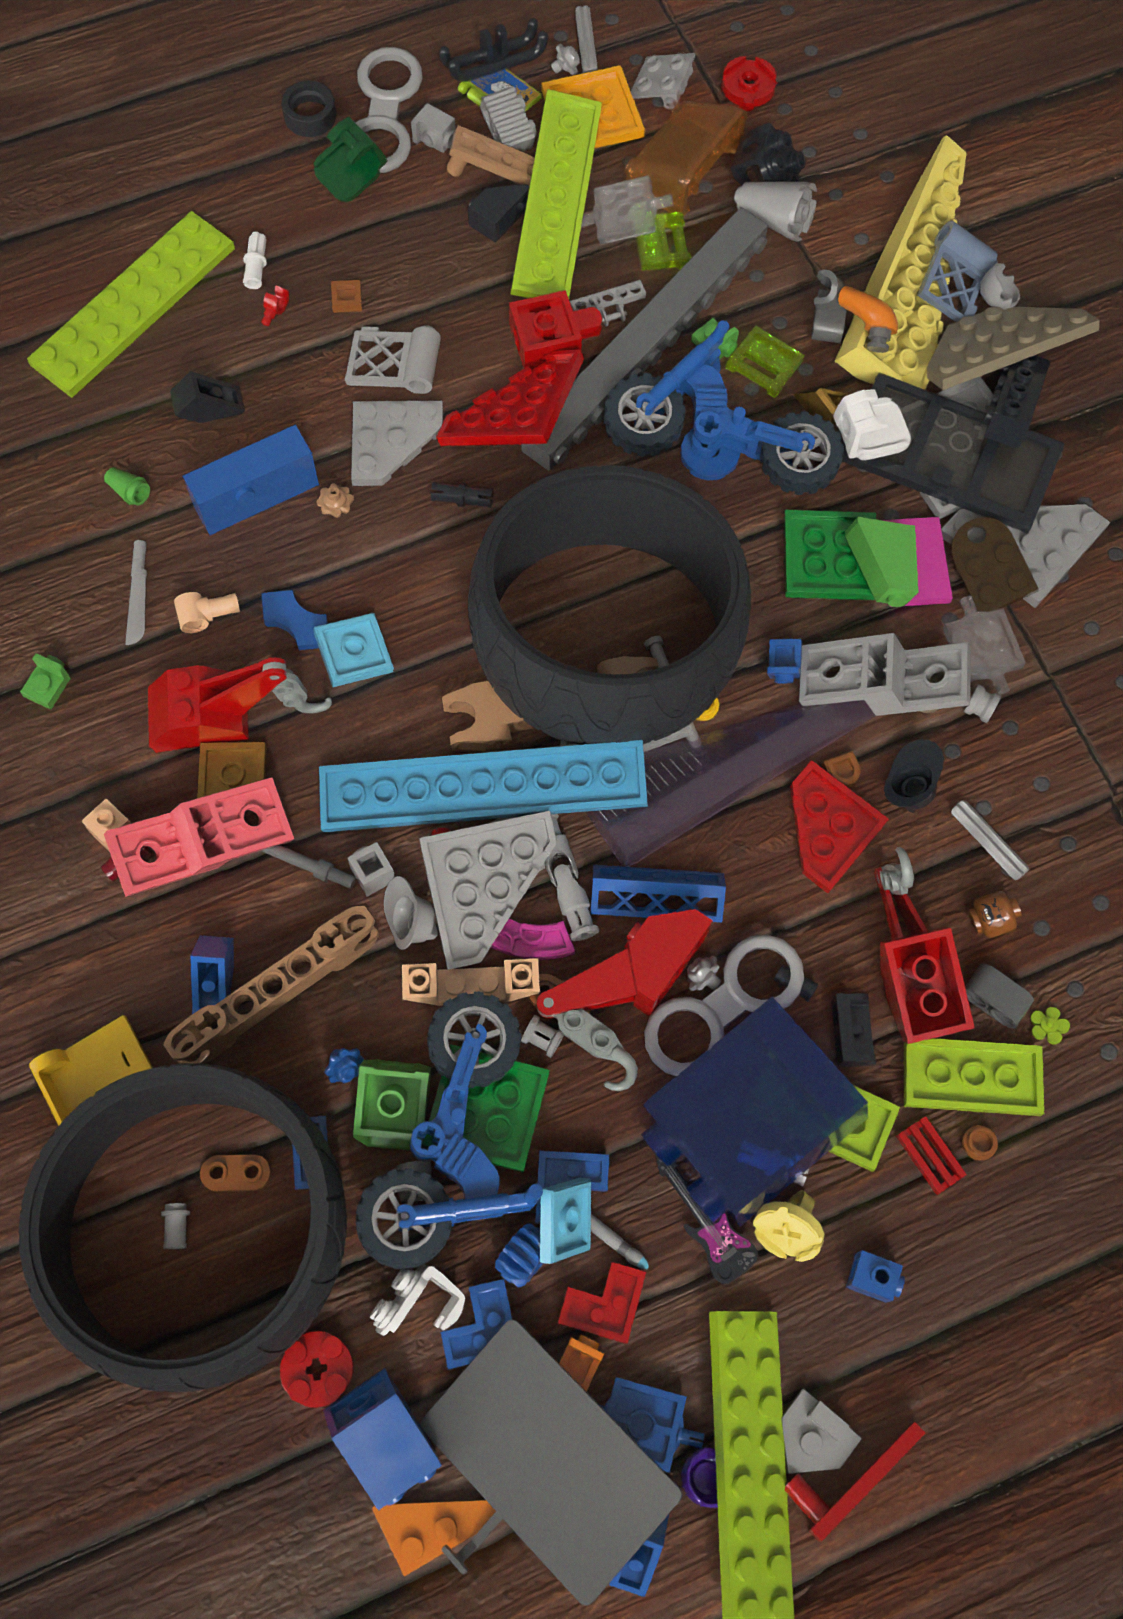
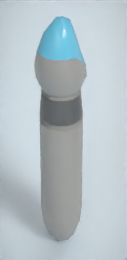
(617, 1243)

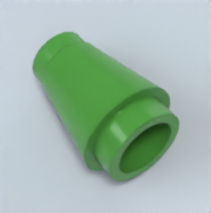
(128, 486)

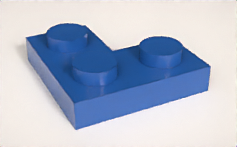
(566, 1166)
(490, 1312)

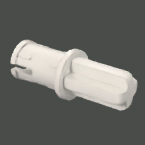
(255, 260)

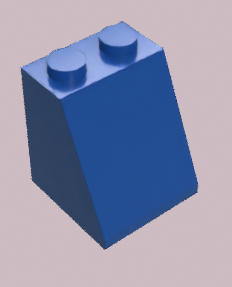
(381, 1439)

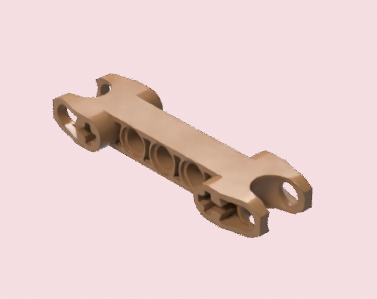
(496, 721)
(328, 950)

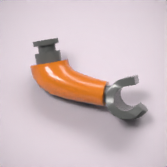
(875, 313)

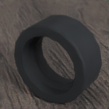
(309, 92)

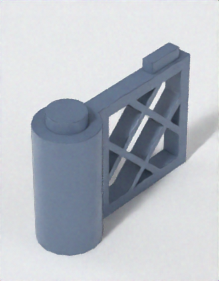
(964, 255)

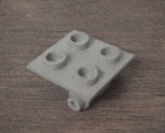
(664, 77)

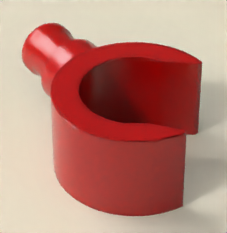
(274, 304)

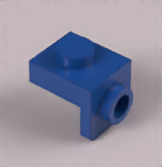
(785, 660)

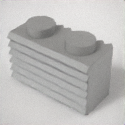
(507, 119)

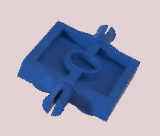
(651, 1419)

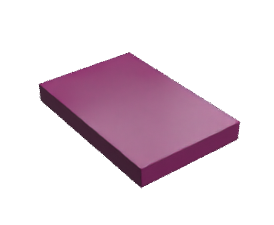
(931, 562)

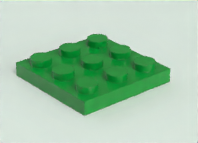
(820, 558)
(501, 1115)

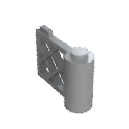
(416, 363)

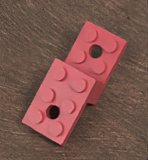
(198, 836)

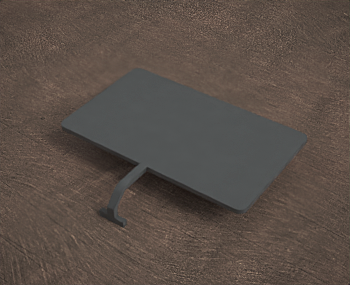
(549, 1463)

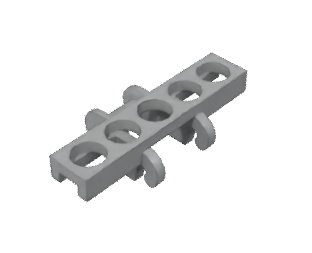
(617, 299)

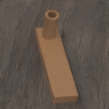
(489, 155)

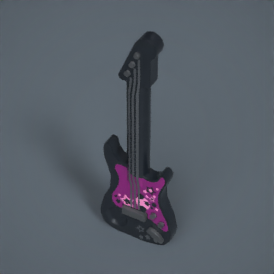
(727, 1250)

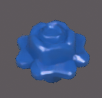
(343, 1065)

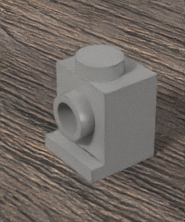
(433, 128)

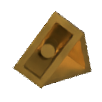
(822, 403)

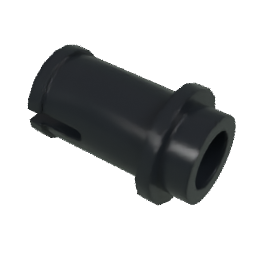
(808, 987)

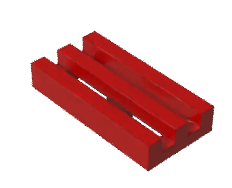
(941, 1147)

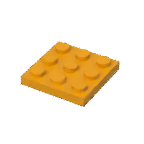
(618, 115)

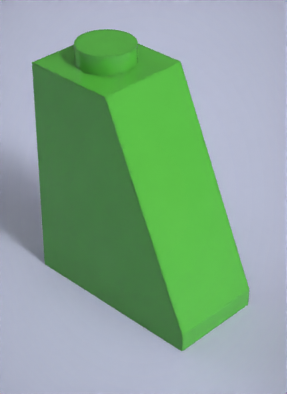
(886, 558)

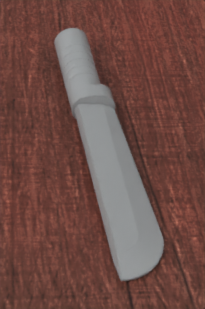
(136, 610)

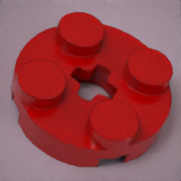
(749, 95)
(333, 1382)

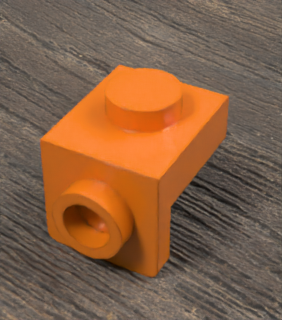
(582, 1360)

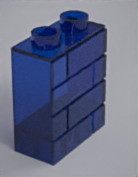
(753, 1114)

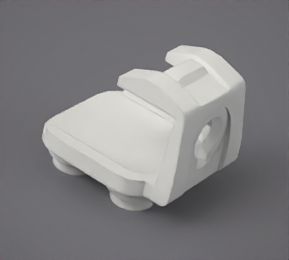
(871, 425)
(408, 1287)

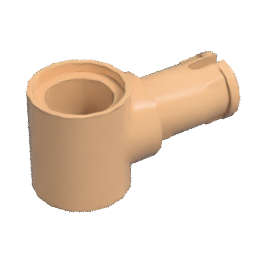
(197, 611)

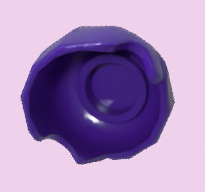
(699, 1478)

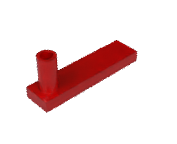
(826, 1517)

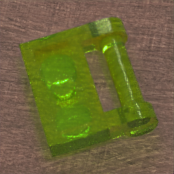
(654, 247)
(769, 354)

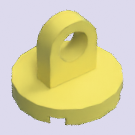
(790, 1228)

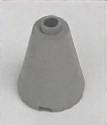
(780, 205)

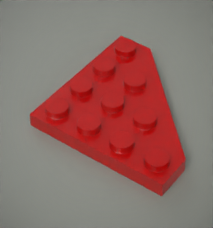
(521, 410)

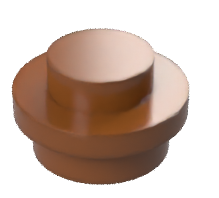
(980, 1142)

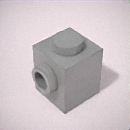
(371, 868)

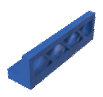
(653, 882)

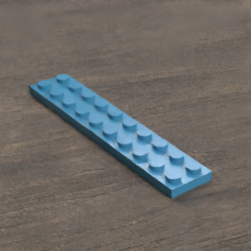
(482, 786)

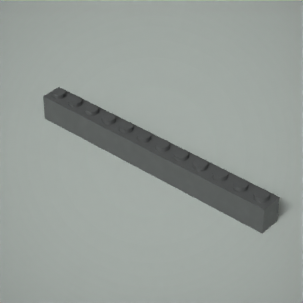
(652, 331)

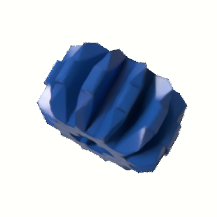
(521, 1256)

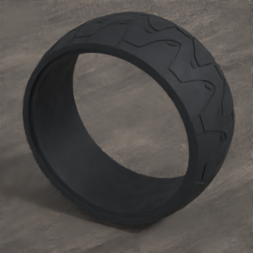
(623, 510)
(62, 1171)

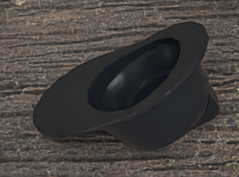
(915, 775)

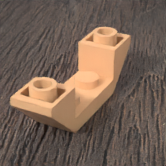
(432, 986)

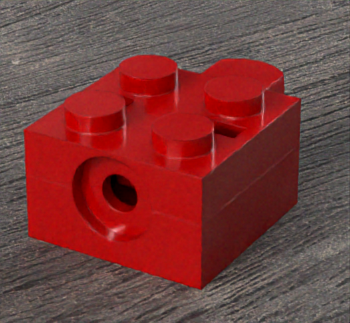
(550, 325)

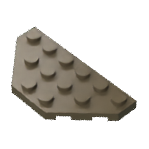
(1003, 338)

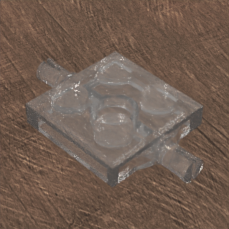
(625, 210)
(991, 643)

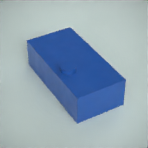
(252, 479)

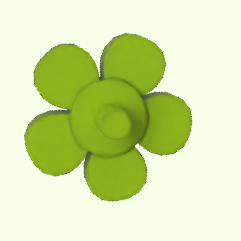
(1049, 1025)

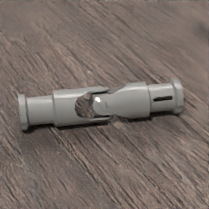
(571, 896)

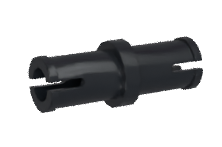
(462, 494)

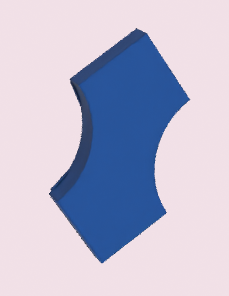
(284, 612)

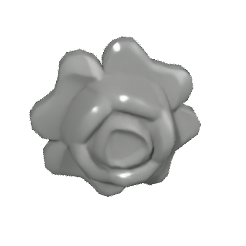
(566, 60)
(703, 973)

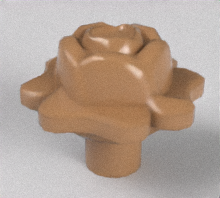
(335, 500)

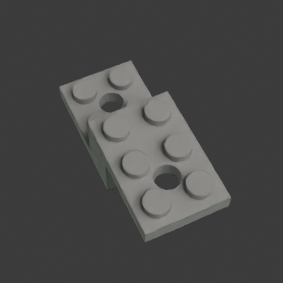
(885, 674)

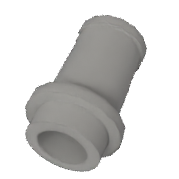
(175, 1226)

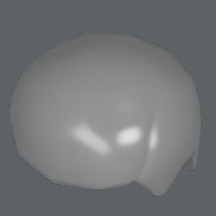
(998, 288)

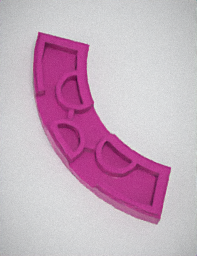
(534, 941)

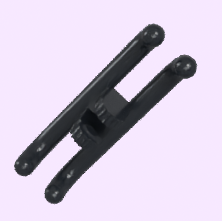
(495, 55)

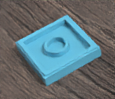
(353, 649)
(565, 1220)

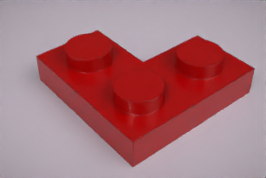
(610, 1314)

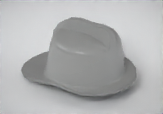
(407, 914)

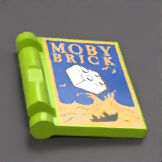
(498, 81)

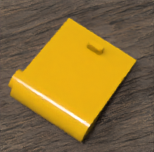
(88, 1066)

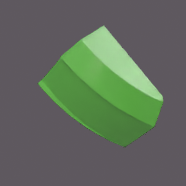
(390, 1102)

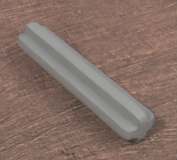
(586, 39)
(990, 840)

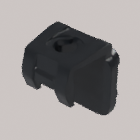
(773, 155)

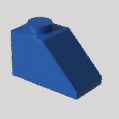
(211, 970)
(638, 1571)

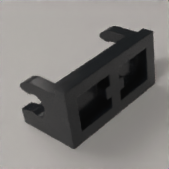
(852, 1030)

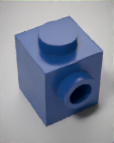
(875, 1277)

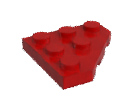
(830, 825)

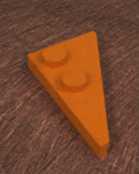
(422, 1529)

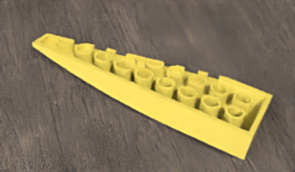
(902, 273)

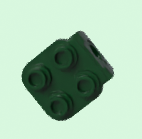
(349, 162)

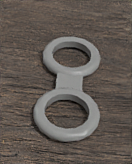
(386, 103)
(725, 1002)

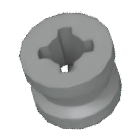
(982, 703)

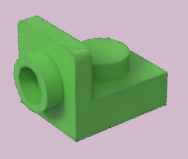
(729, 341)
(46, 681)

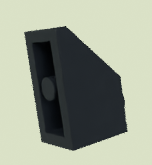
(497, 209)
(205, 398)

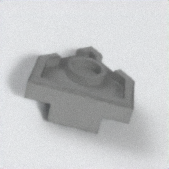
(815, 1436)

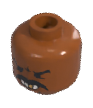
(994, 914)

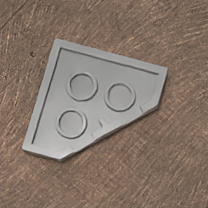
(390, 436)

